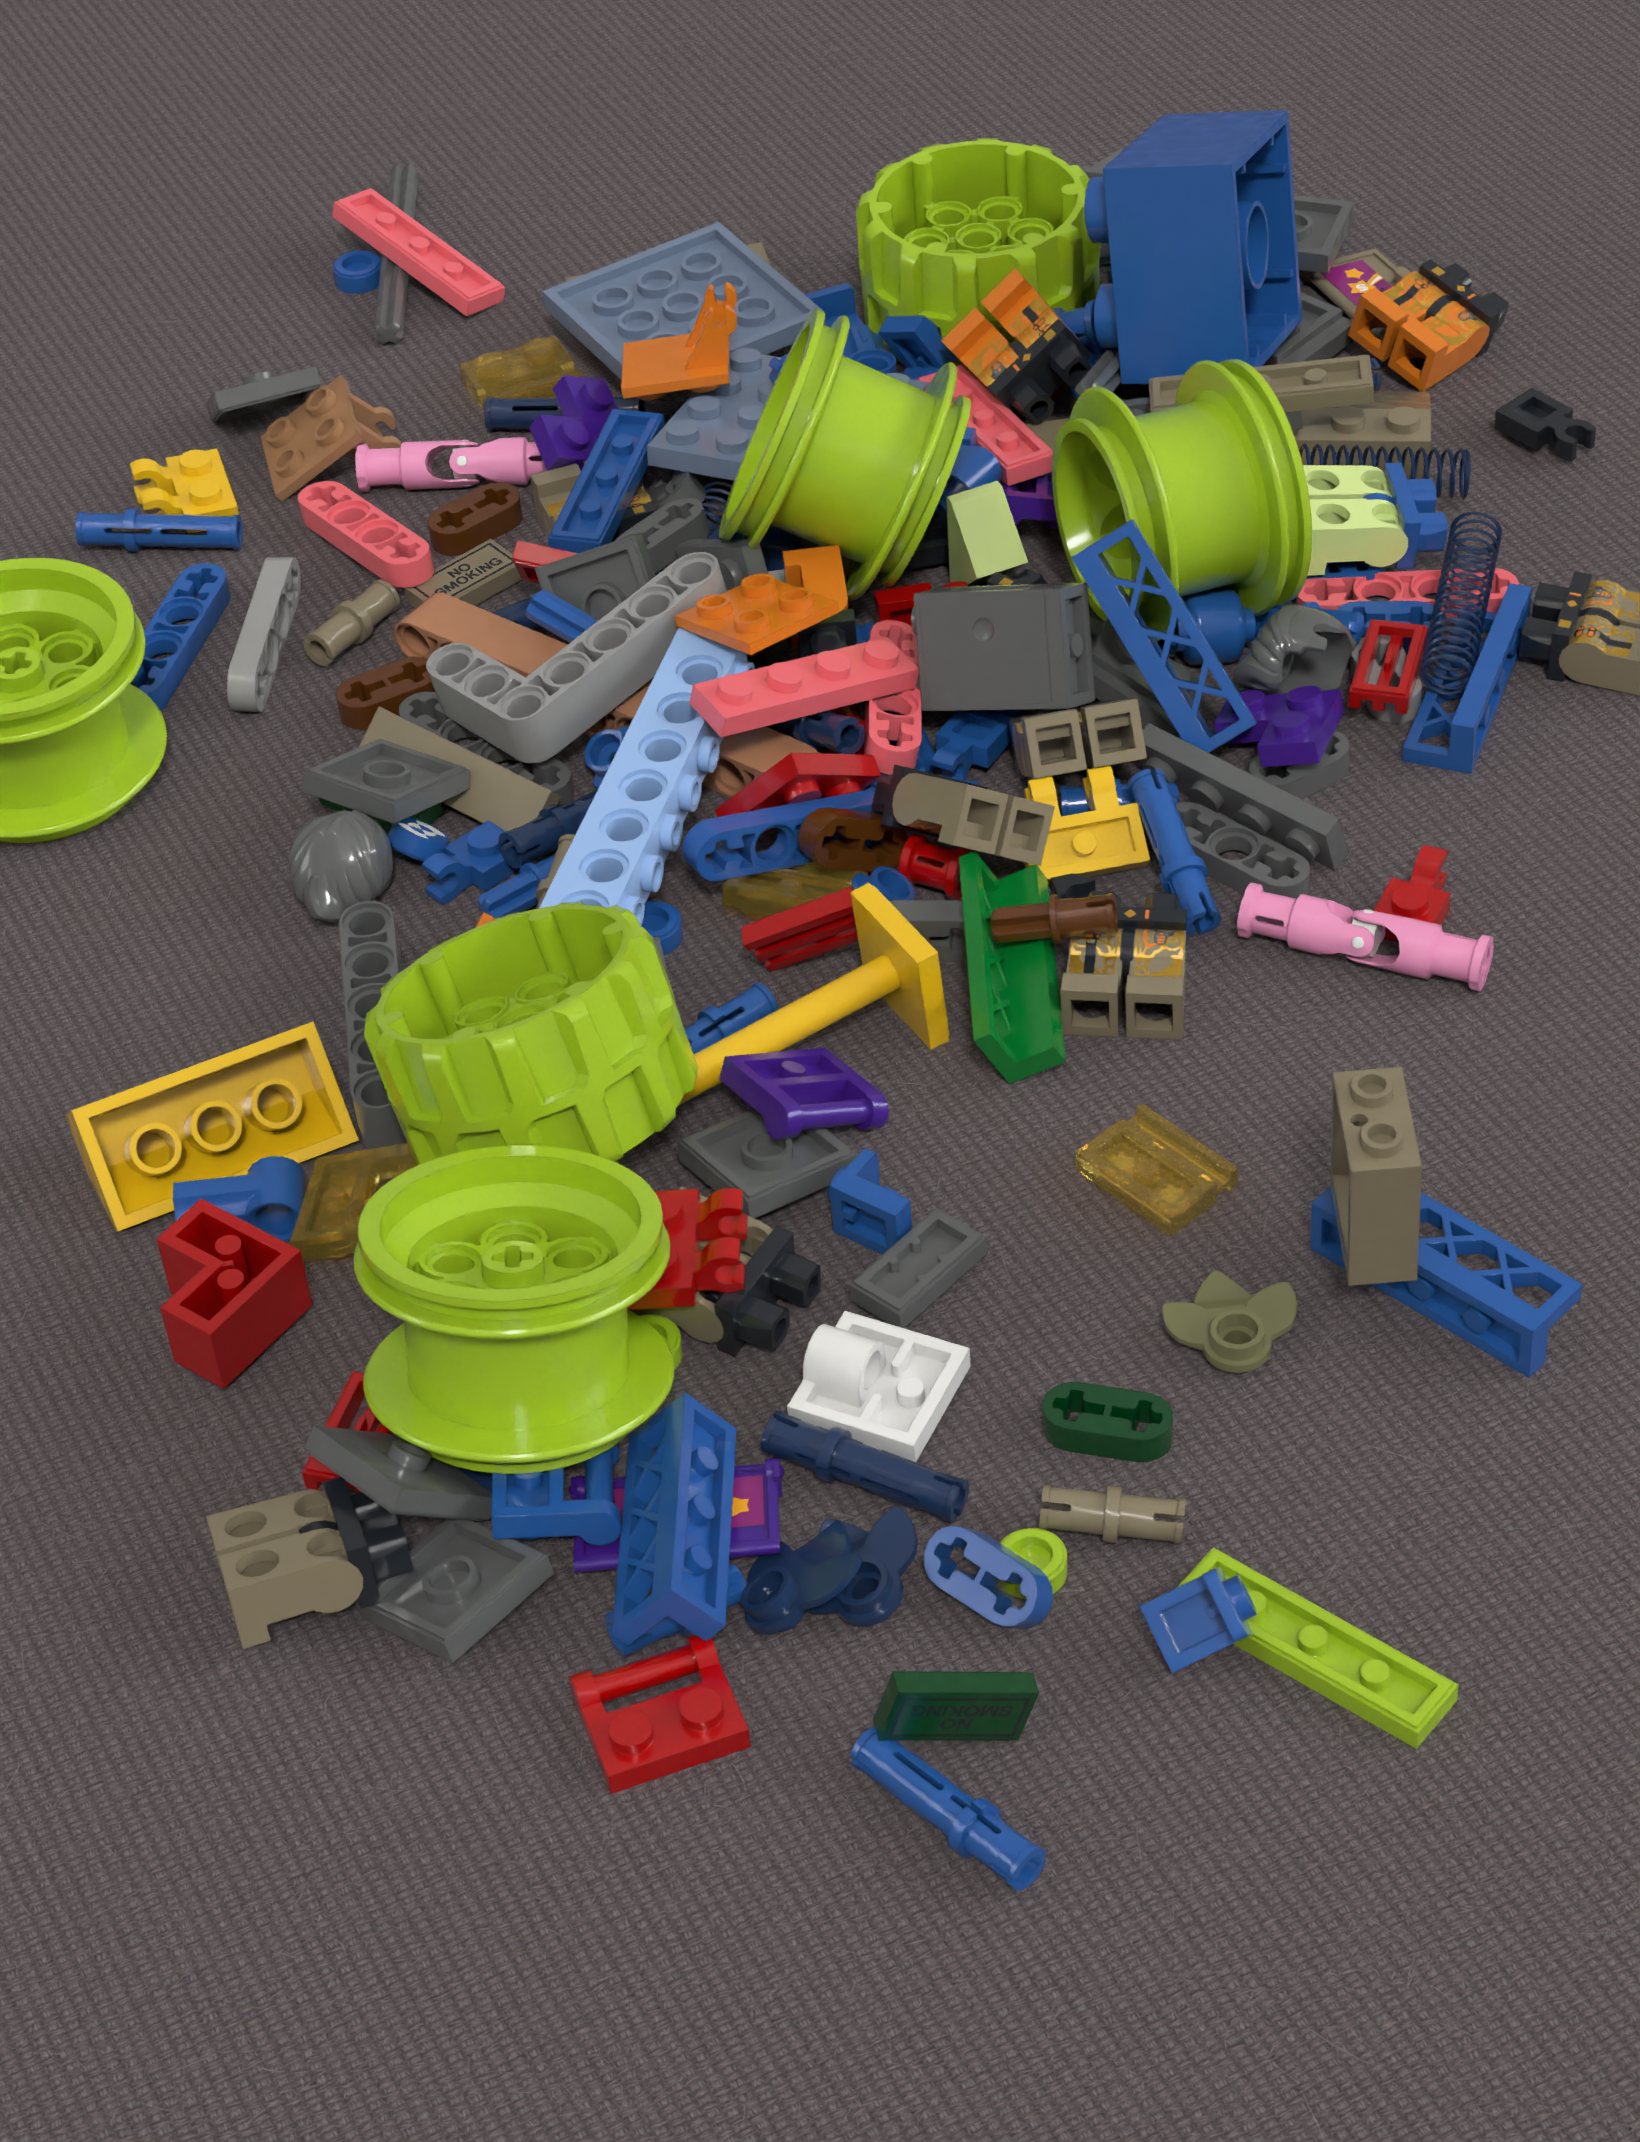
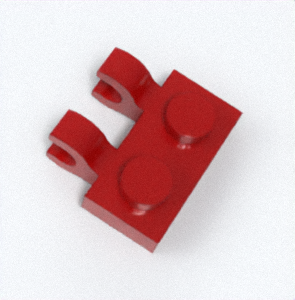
(692, 1270)

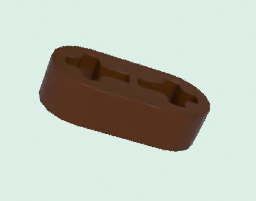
(475, 518)
(383, 687)
(850, 851)

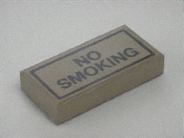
(470, 576)

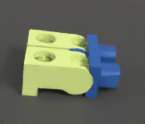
(1371, 516)

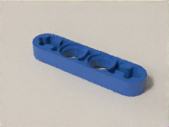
(184, 640)
(744, 829)

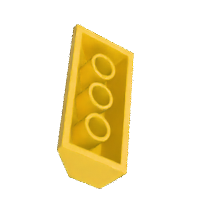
(211, 1123)

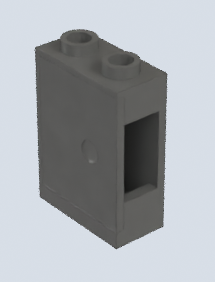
(1004, 647)

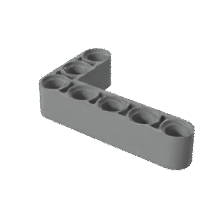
(580, 683)

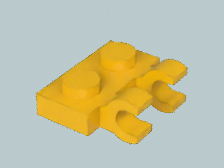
(187, 485)
(1093, 841)

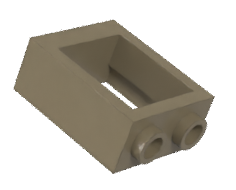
(1375, 1176)

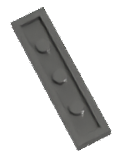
(1246, 798)

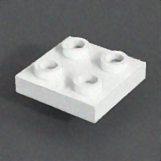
(878, 1383)

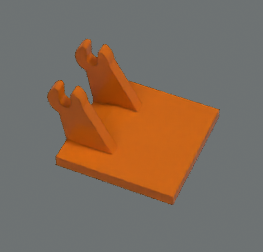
(684, 361)
(756, 613)

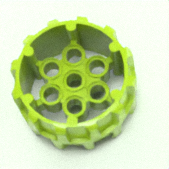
(961, 220)
(534, 1036)

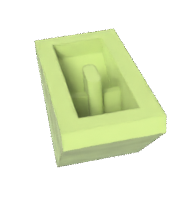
(982, 535)

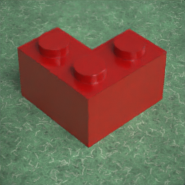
(229, 1291)

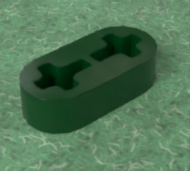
(1107, 1422)

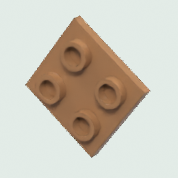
(320, 434)

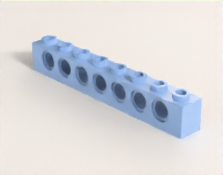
(648, 785)

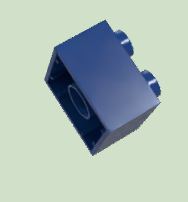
(1197, 243)

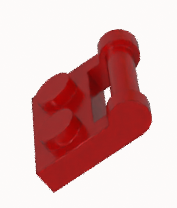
(664, 1731)

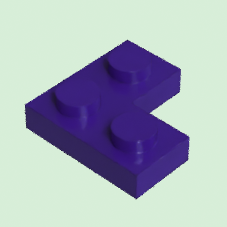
(572, 436)
(1289, 726)

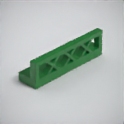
(1010, 982)

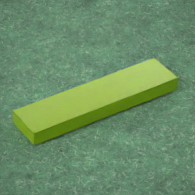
(1338, 1657)

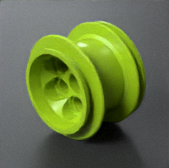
(847, 457)
(1203, 480)
(70, 719)
(514, 1306)

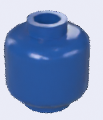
(1223, 623)

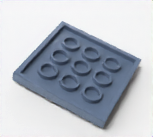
(664, 290)
(716, 426)

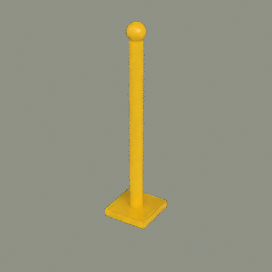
(895, 967)

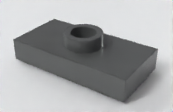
(918, 1268)

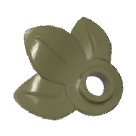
(1231, 1323)

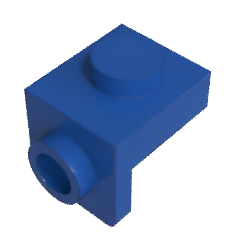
(916, 344)
(1200, 1617)

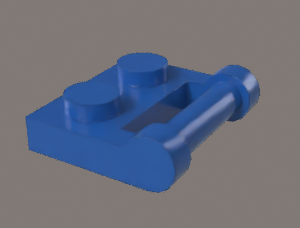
(535, 1506)

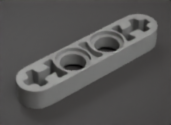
(264, 634)

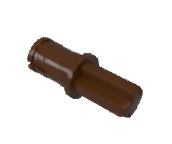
(1056, 919)

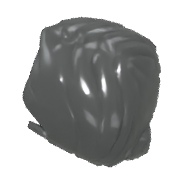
(1297, 650)
(339, 863)

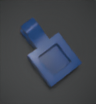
(969, 740)
(468, 861)

